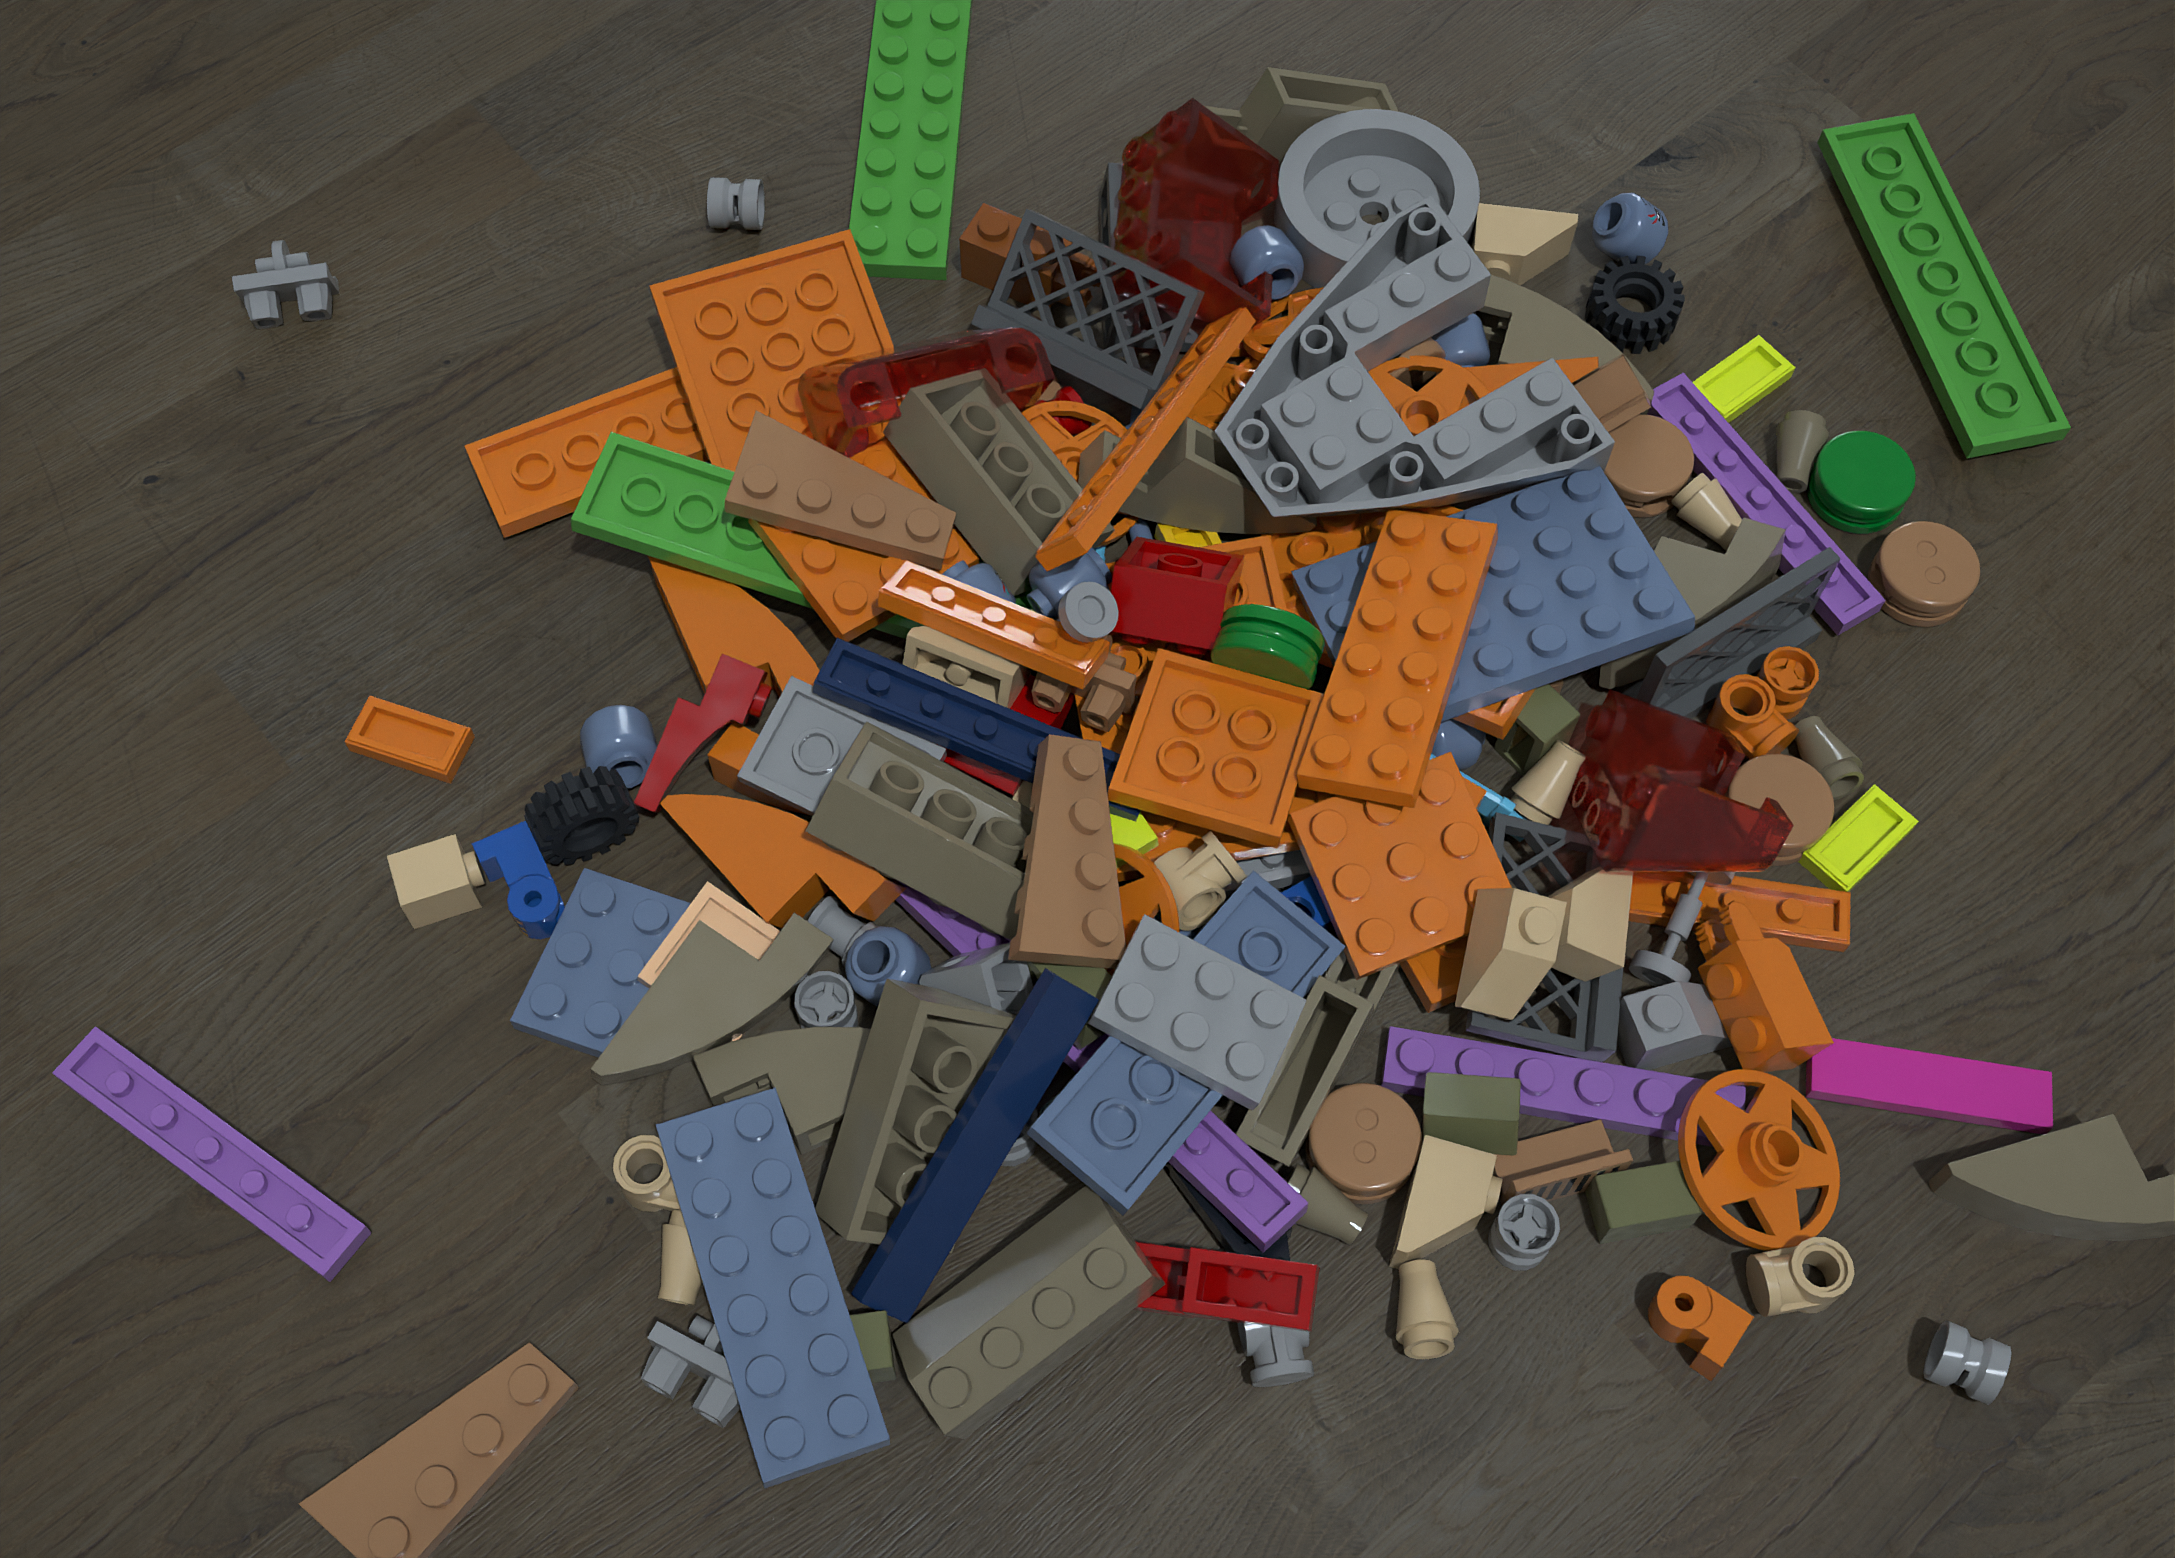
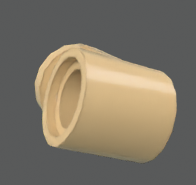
(1199, 880)
(630, 1158)
(1779, 1281)

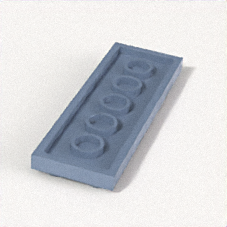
(1133, 1112)
(772, 1288)

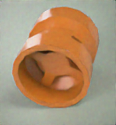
(1791, 677)

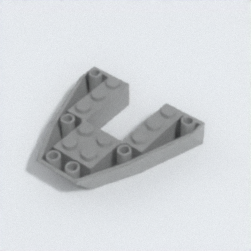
(1327, 439)

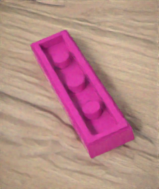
(1932, 1085)

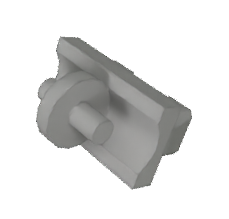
(286, 279)
(678, 1355)

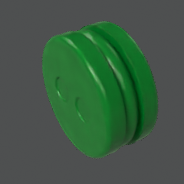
(1861, 482)
(1269, 644)

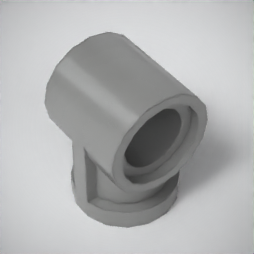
(1276, 1354)

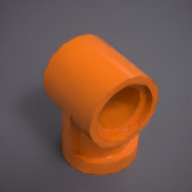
(1763, 729)

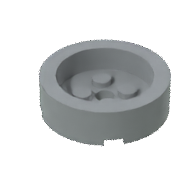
(1365, 166)

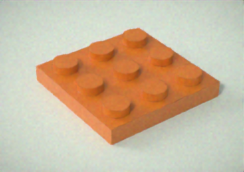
(846, 580)
(1215, 748)
(1399, 874)

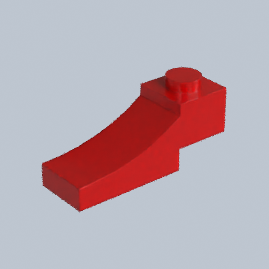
(731, 696)
(1232, 1287)

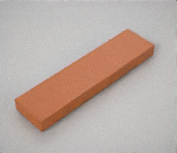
(992, 624)
(1782, 910)

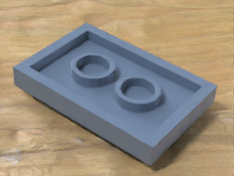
(593, 961)

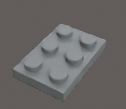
(807, 744)
(1198, 1012)

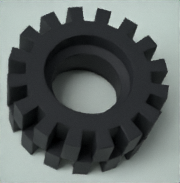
(1641, 283)
(581, 815)

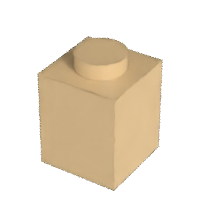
(436, 880)

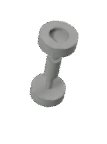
(1088, 612)
(1660, 968)

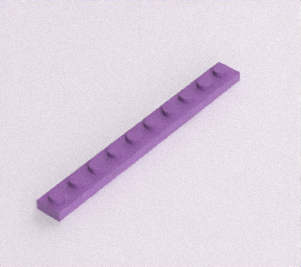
(1212, 1155)

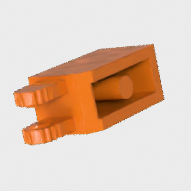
(1759, 993)

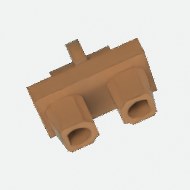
(1106, 694)

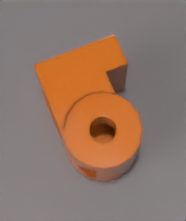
(1701, 1319)

